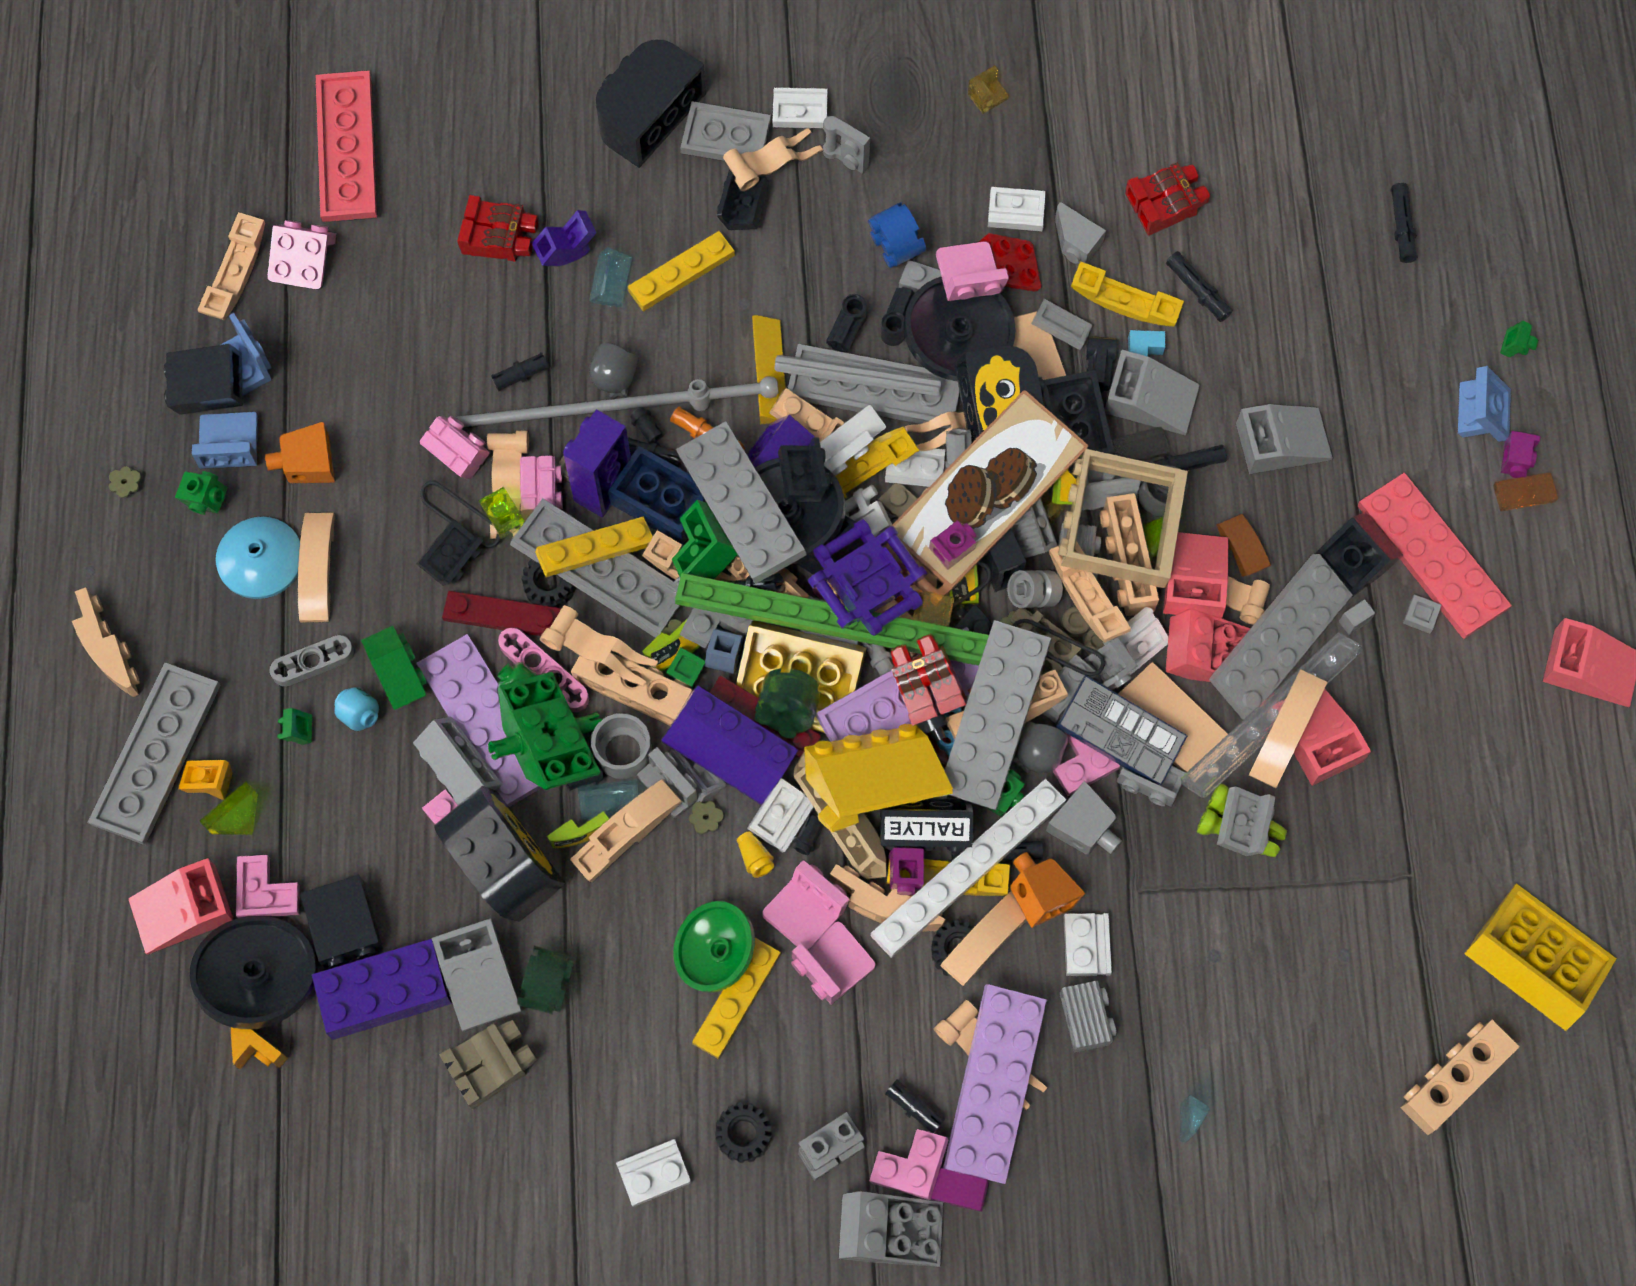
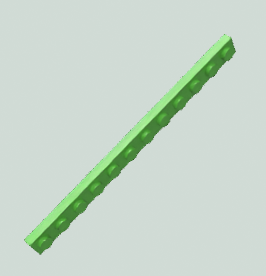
(819, 618)

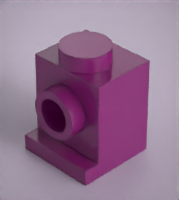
(1519, 454)
(951, 553)
(910, 860)

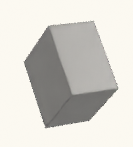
(1356, 617)

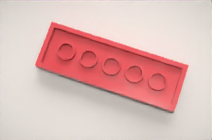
(346, 146)
(1435, 556)

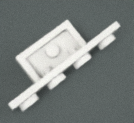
(851, 439)

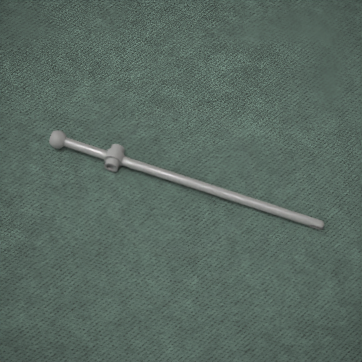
(698, 395)

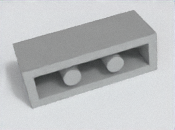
(455, 759)

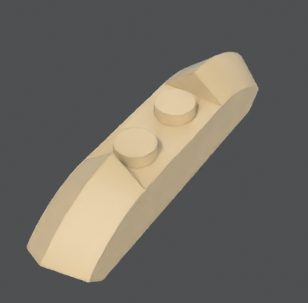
(857, 841)

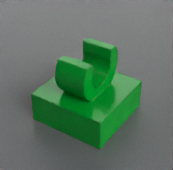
(1518, 340)
(686, 667)
(296, 726)

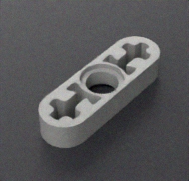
(300, 655)

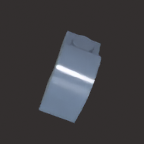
(724, 650)

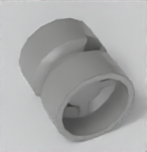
(1034, 588)

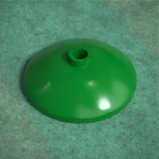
(702, 942)

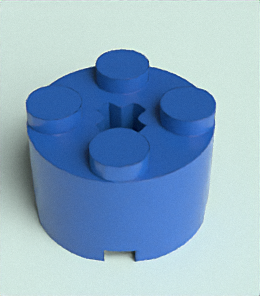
(897, 234)

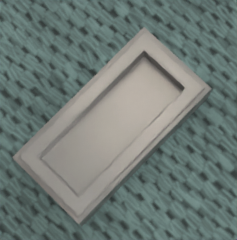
(1061, 324)

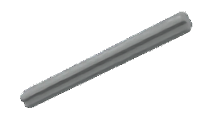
(857, 375)

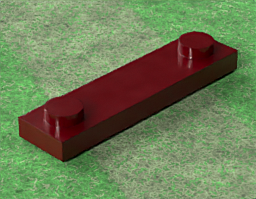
(498, 613)
(746, 704)

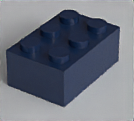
(656, 491)

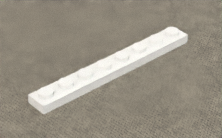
(967, 868)

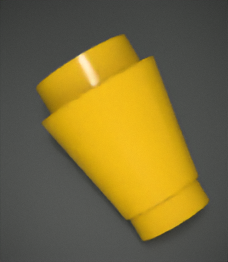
(755, 855)

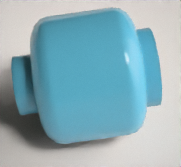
(356, 709)

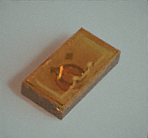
(1525, 491)

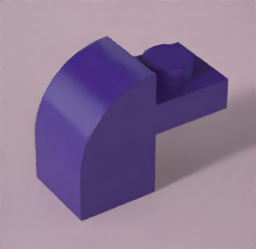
(565, 244)

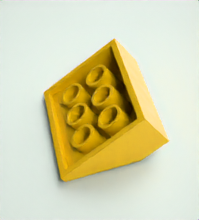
(829, 661)
(876, 770)
(1541, 957)

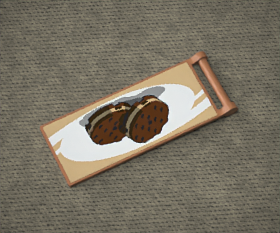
(989, 487)

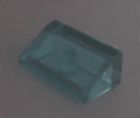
(610, 278)
(606, 797)
(1191, 1117)

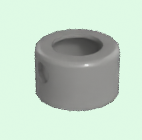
(614, 726)

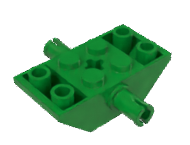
(544, 733)

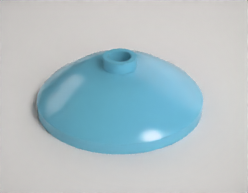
(263, 572)

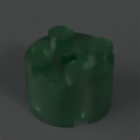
(788, 702)
(544, 980)

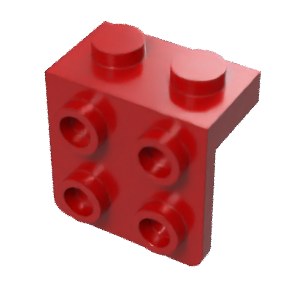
(1017, 258)

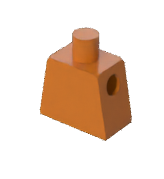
(304, 455)
(1043, 889)

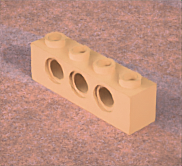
(637, 697)
(1497, 1049)

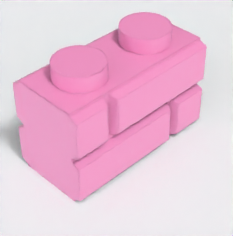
(454, 446)
(539, 481)

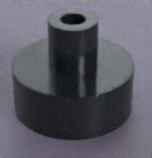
(934, 726)

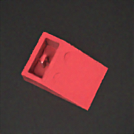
(1198, 575)
(1200, 644)
(1591, 663)
(1329, 742)
(180, 906)

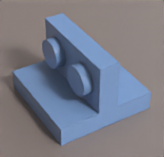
(1484, 406)

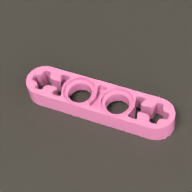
(547, 665)

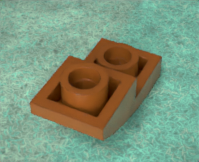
(1244, 544)

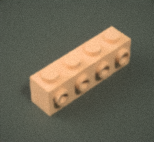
(1128, 546)

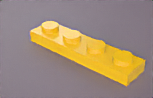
(681, 271)
(594, 546)
(735, 1002)

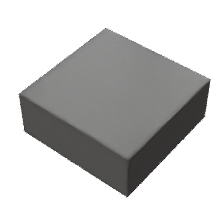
(1422, 614)

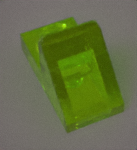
(502, 512)

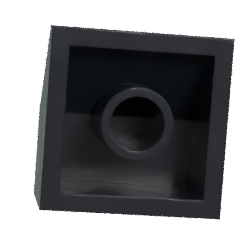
(1359, 553)

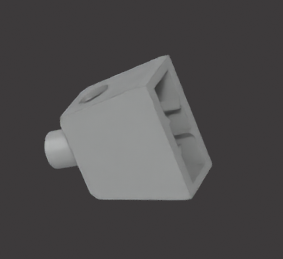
(1085, 822)

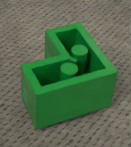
(708, 546)
(392, 660)

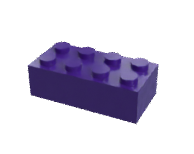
(596, 460)
(380, 989)

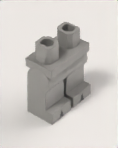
(833, 1140)

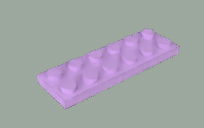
(472, 699)
(878, 705)
(995, 1084)

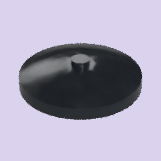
(945, 330)
(811, 521)
(252, 972)

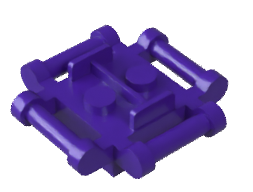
(867, 578)

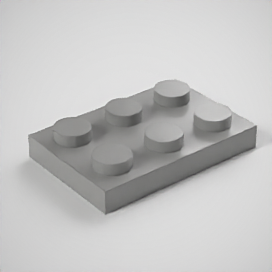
(717, 129)

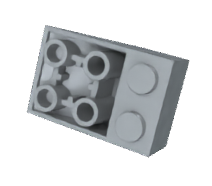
(1151, 393)
(1282, 437)
(476, 974)
(890, 1229)

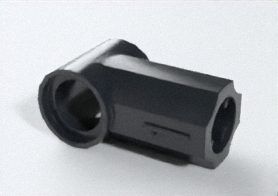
(895, 317)
(847, 324)
(1100, 356)

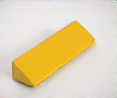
(767, 347)

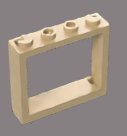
(1137, 470)

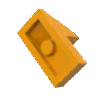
(207, 777)
(246, 1042)

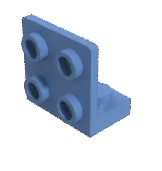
(253, 357)
(227, 440)

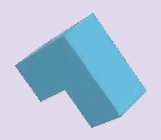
(1146, 342)

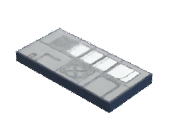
(1121, 731)

